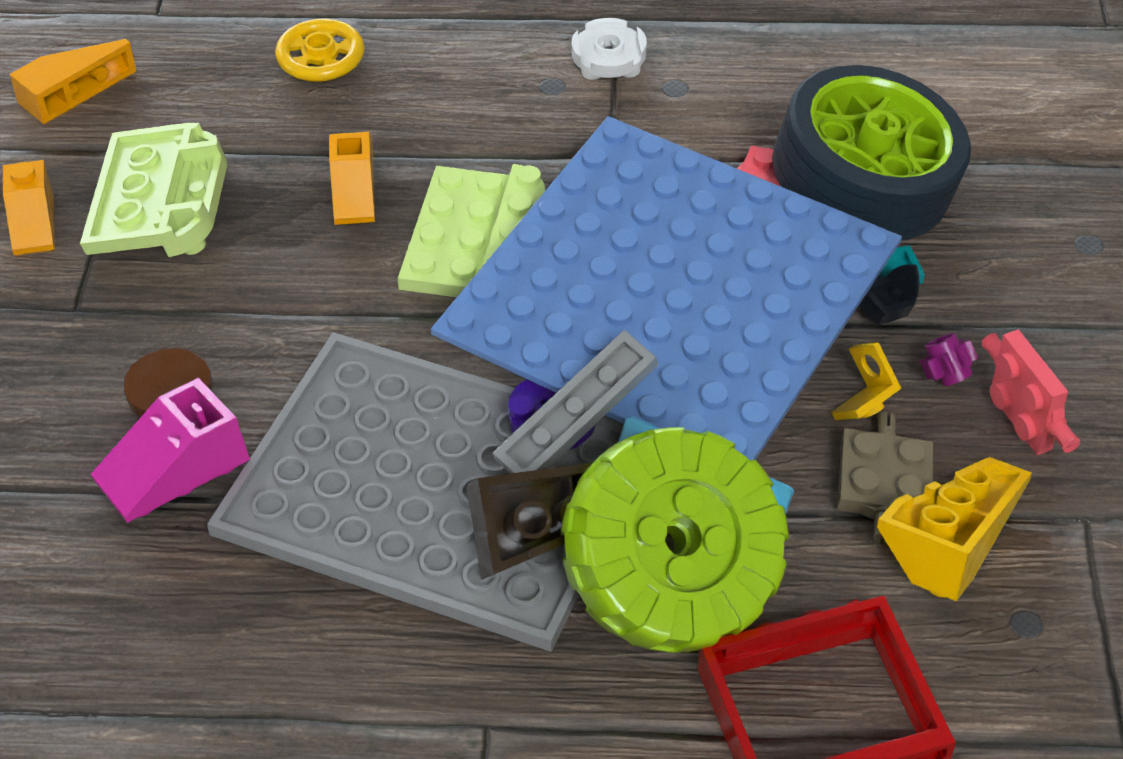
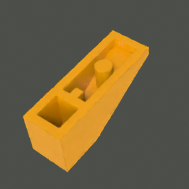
(70, 77)

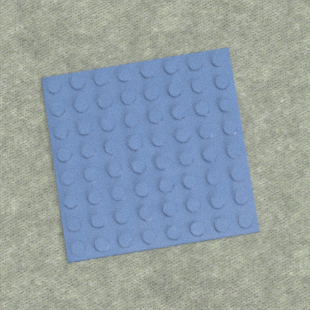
(693, 260)

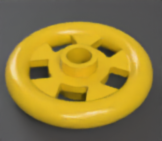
(319, 49)

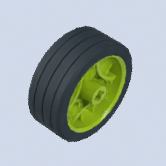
(873, 147)

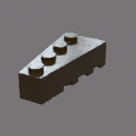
(520, 514)

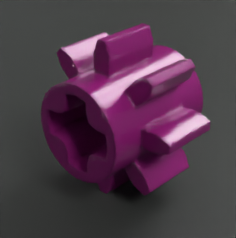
(949, 359)

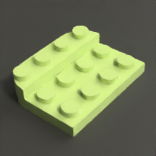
(156, 191)
(464, 224)

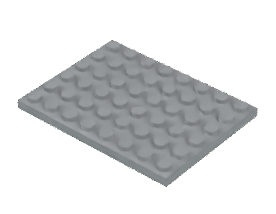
(373, 484)

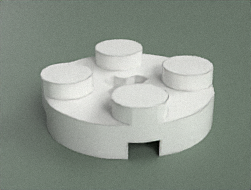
(623, 59)

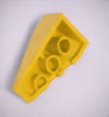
(952, 525)

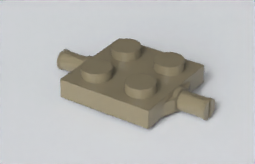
(881, 469)

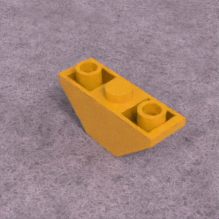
(352, 177)

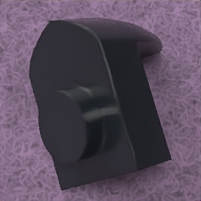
(892, 295)

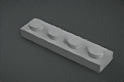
(577, 406)

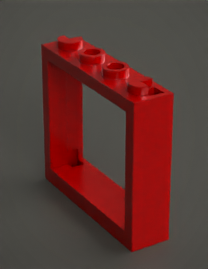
(817, 632)

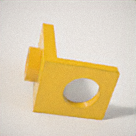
(878, 388)

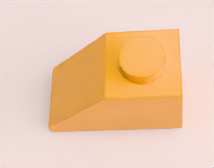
(29, 207)

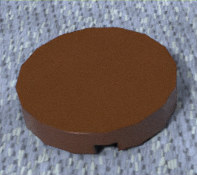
(161, 373)

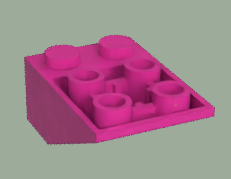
(171, 451)

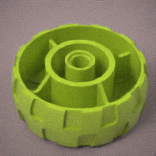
(722, 529)

